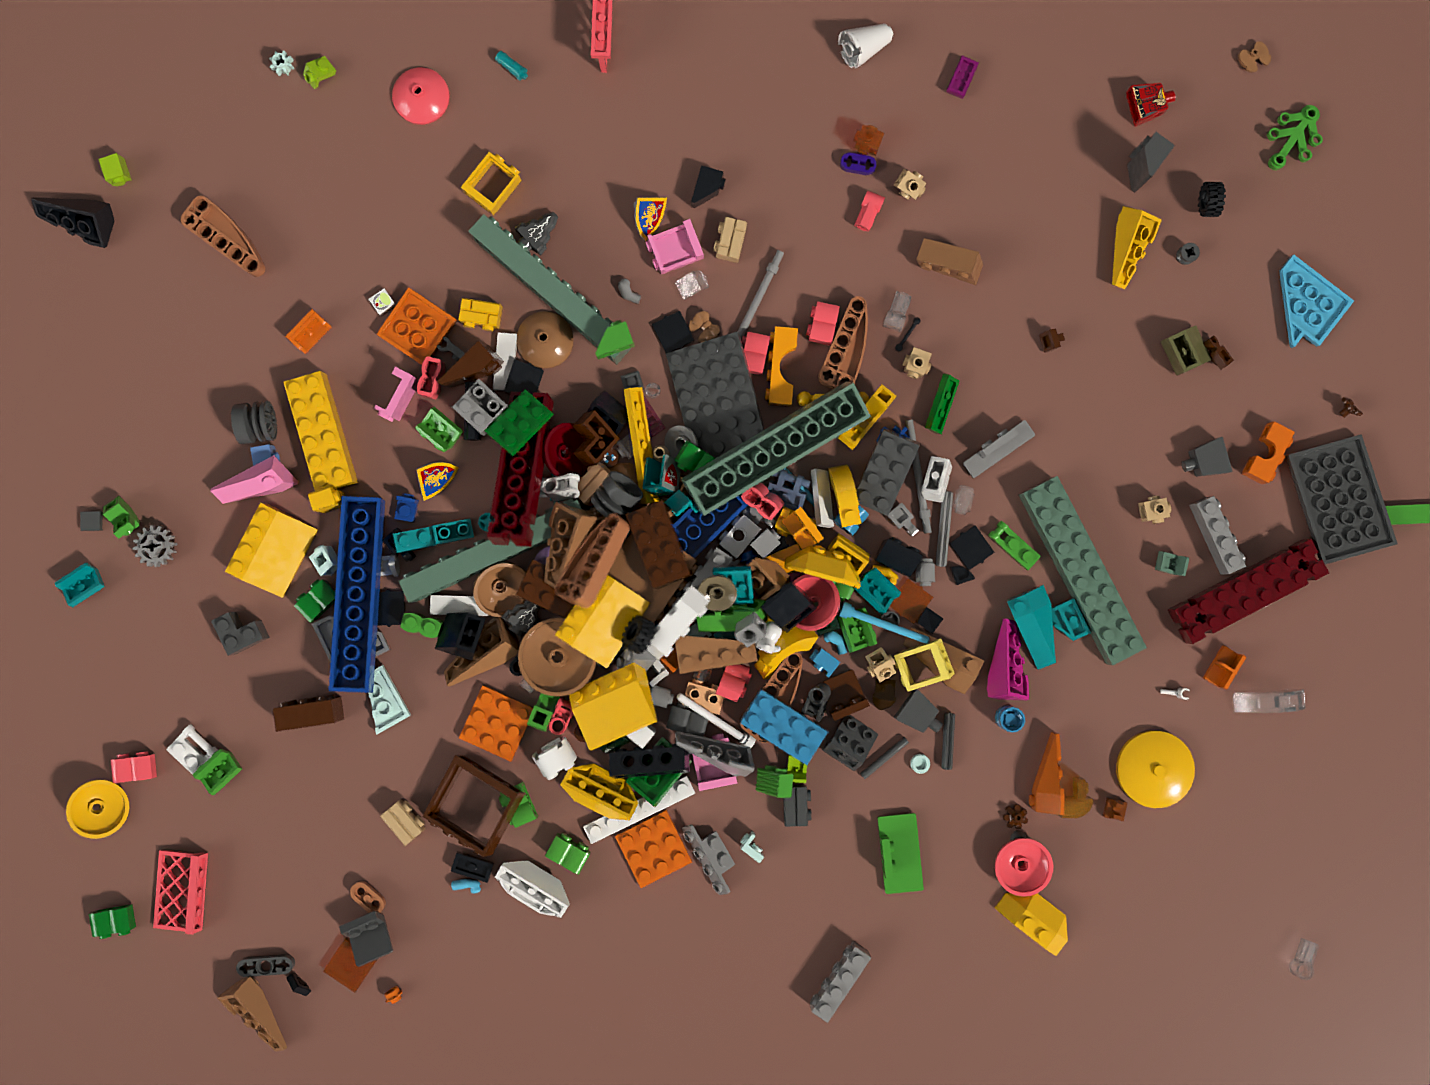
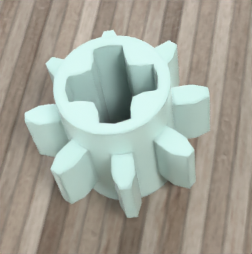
(281, 63)

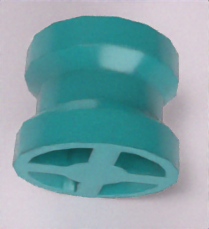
(484, 520)

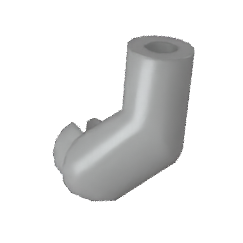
(626, 293)

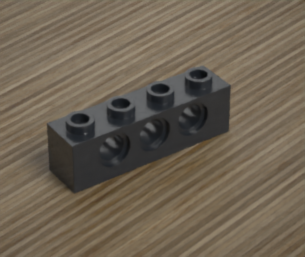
(678, 764)

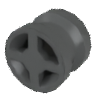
(1183, 255)

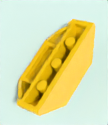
(824, 564)
(600, 792)
(1036, 919)

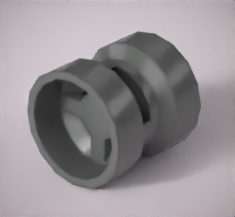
(891, 617)

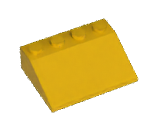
(271, 550)
(600, 628)
(613, 706)

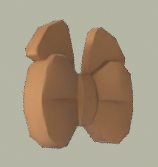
(1247, 58)
(701, 320)

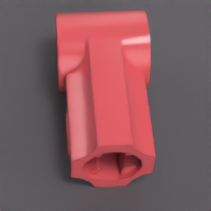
(870, 207)

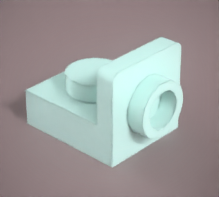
(752, 850)

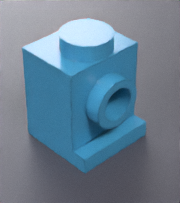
(824, 661)

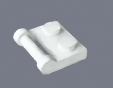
(187, 753)

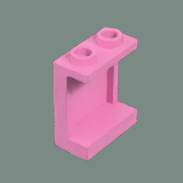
(675, 247)
(401, 396)
(709, 775)

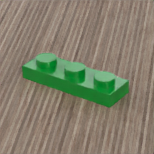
(942, 404)

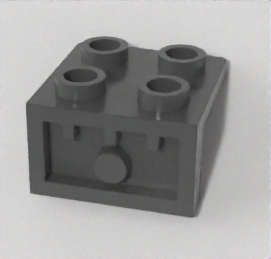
(851, 743)
(368, 937)

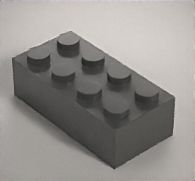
(886, 471)

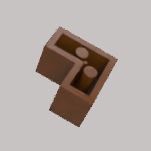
(597, 438)

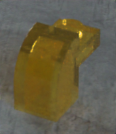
(1079, 803)

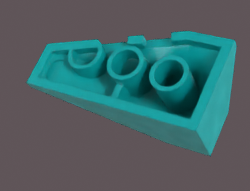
(1034, 619)

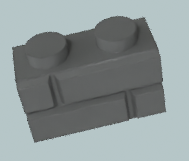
(796, 807)

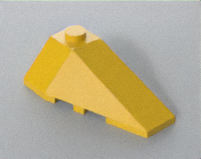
(1133, 233)

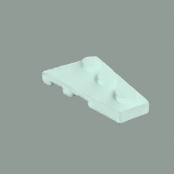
(386, 702)

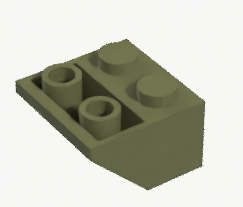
(1186, 350)

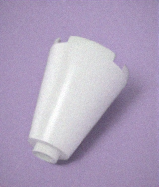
(863, 43)

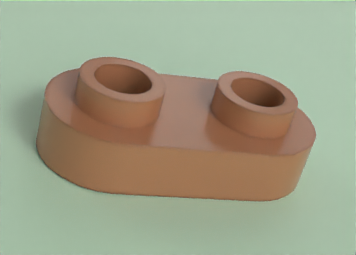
(366, 900)

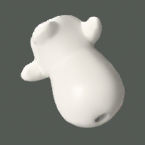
(768, 642)

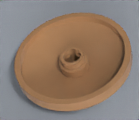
(551, 663)

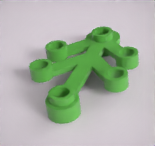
(1295, 134)

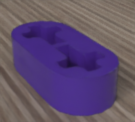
(859, 159)

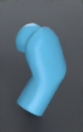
(836, 639)
(474, 885)

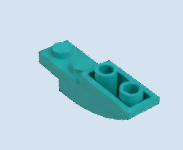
(433, 535)

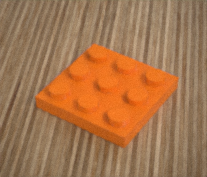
(416, 326)
(496, 723)
(653, 848)

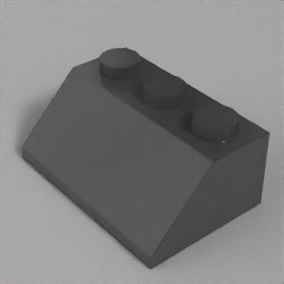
(1147, 159)

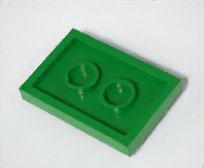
(518, 422)
(655, 787)

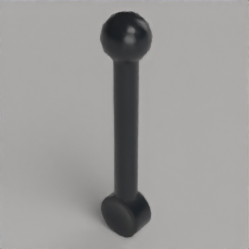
(899, 347)

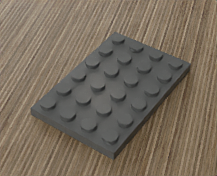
(716, 393)
(1341, 499)

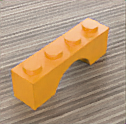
(784, 342)

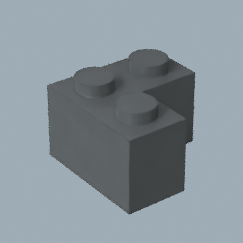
(237, 637)

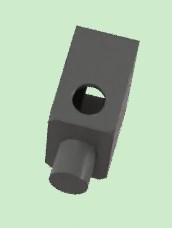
(1208, 459)
(918, 713)

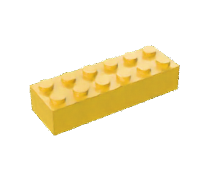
(320, 431)

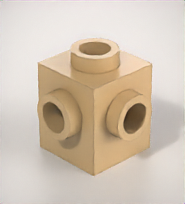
(904, 182)
(921, 358)
(1154, 509)
(880, 664)

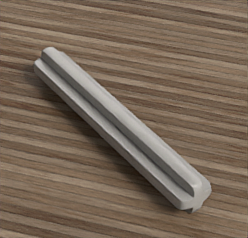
(944, 530)

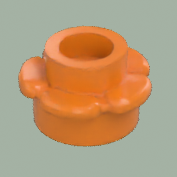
(393, 995)

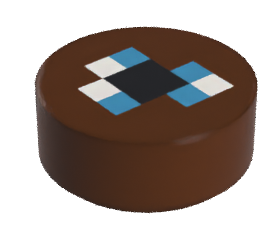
(610, 459)

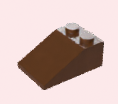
(473, 365)

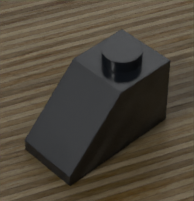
(707, 185)

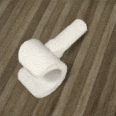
(1178, 693)

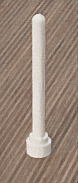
(744, 738)

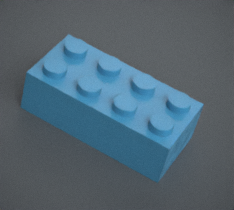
(783, 726)

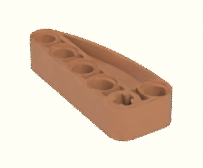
(222, 229)
(850, 354)
(592, 562)
(785, 688)

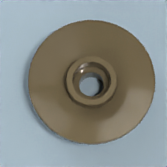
(722, 599)

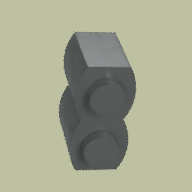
(686, 720)

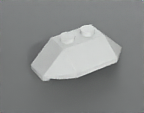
(533, 887)

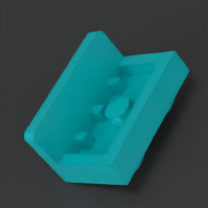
(80, 584)
(877, 590)

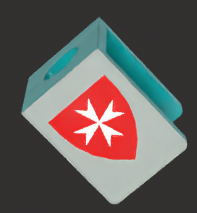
(662, 477)

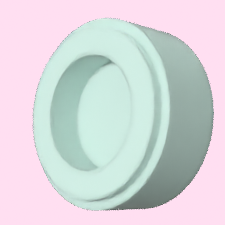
(920, 763)

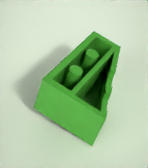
(726, 619)

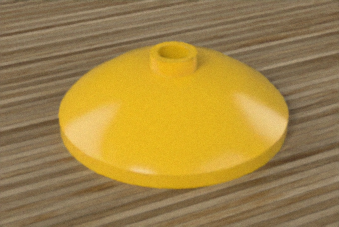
(100, 822)

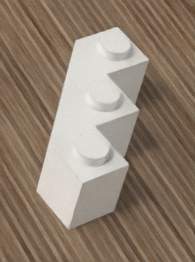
(677, 622)

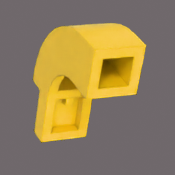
(876, 406)
(846, 496)
(790, 642)

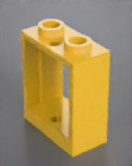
(478, 173)

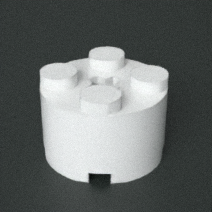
(555, 757)

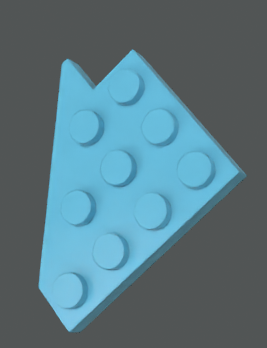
(1310, 302)

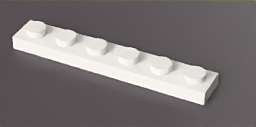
(604, 826)

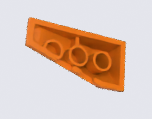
(1046, 791)

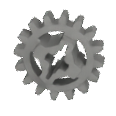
(153, 537)

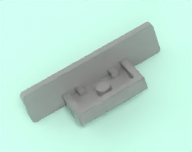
(998, 449)
(712, 856)

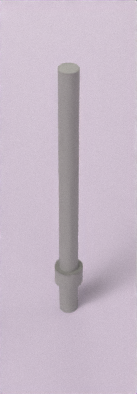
(771, 269)
(924, 513)

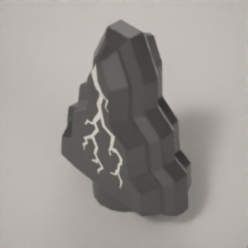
(536, 233)
(522, 617)

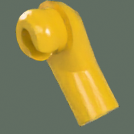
(887, 572)

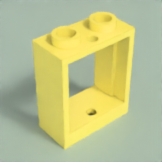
(941, 659)

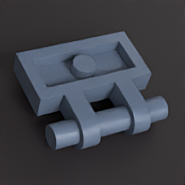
(792, 497)

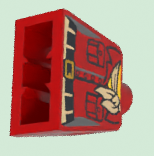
(1148, 101)

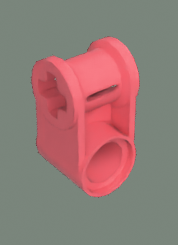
(561, 714)

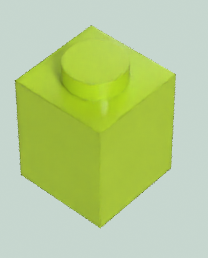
(115, 169)

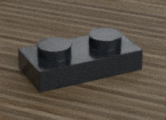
(472, 867)

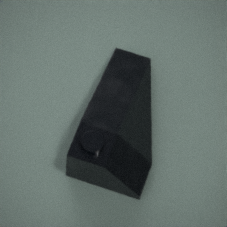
(83, 217)

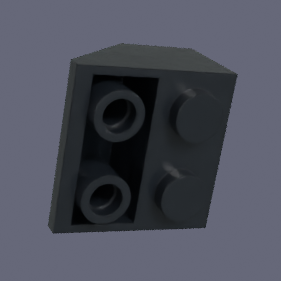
(897, 557)
(789, 606)
(460, 634)

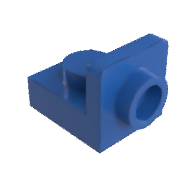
(406, 508)

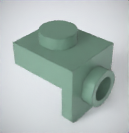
(1171, 563)

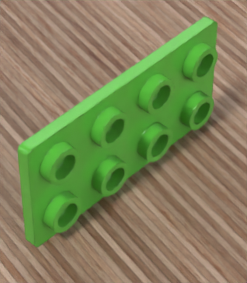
(900, 853)

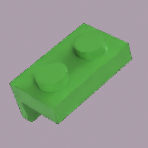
(439, 430)
(857, 633)
(218, 771)

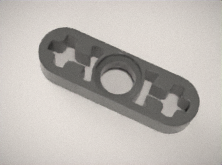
(258, 971)

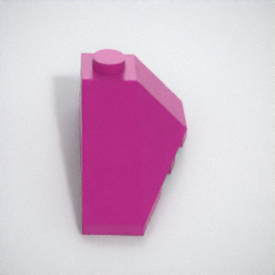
(1006, 672)

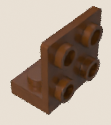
(845, 695)

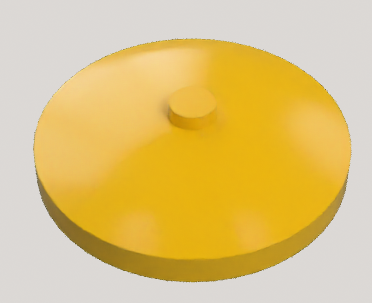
(1155, 769)

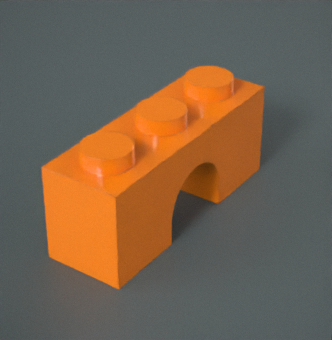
(1277, 439)

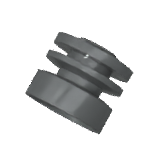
(254, 422)
(616, 495)

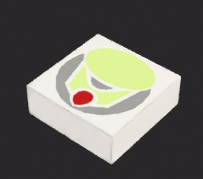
(382, 302)

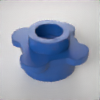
(748, 556)

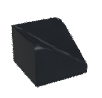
(929, 620)

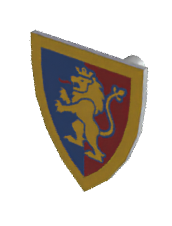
(649, 214)
(435, 477)

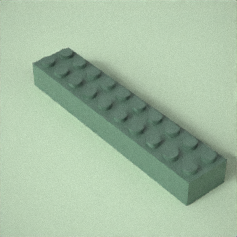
(542, 281)
(776, 447)
(472, 560)
(1082, 571)

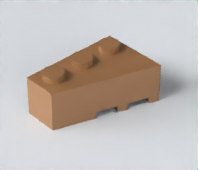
(950, 260)

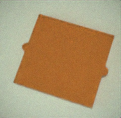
(911, 601)

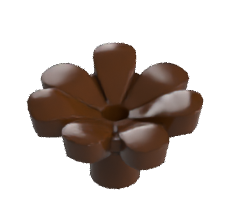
(1349, 408)
(1013, 814)

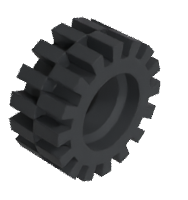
(1211, 199)
(638, 634)

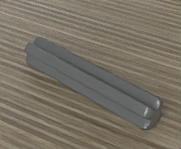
(948, 741)

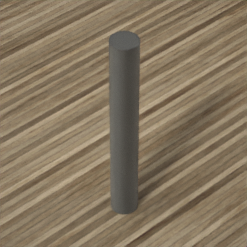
(884, 758)

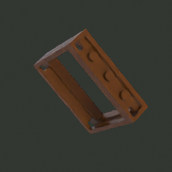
(452, 830)

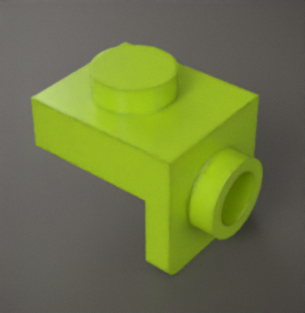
(318, 70)
(797, 768)

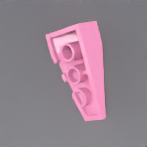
(260, 480)

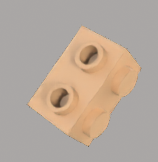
(704, 696)

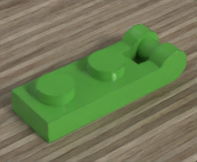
(1014, 546)

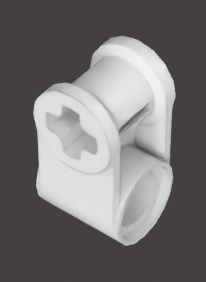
(562, 487)

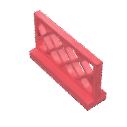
(601, 32)
(194, 896)

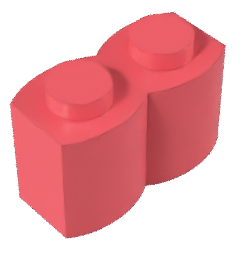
(823, 323)
(755, 351)
(432, 371)
(765, 502)
(733, 682)
(133, 767)

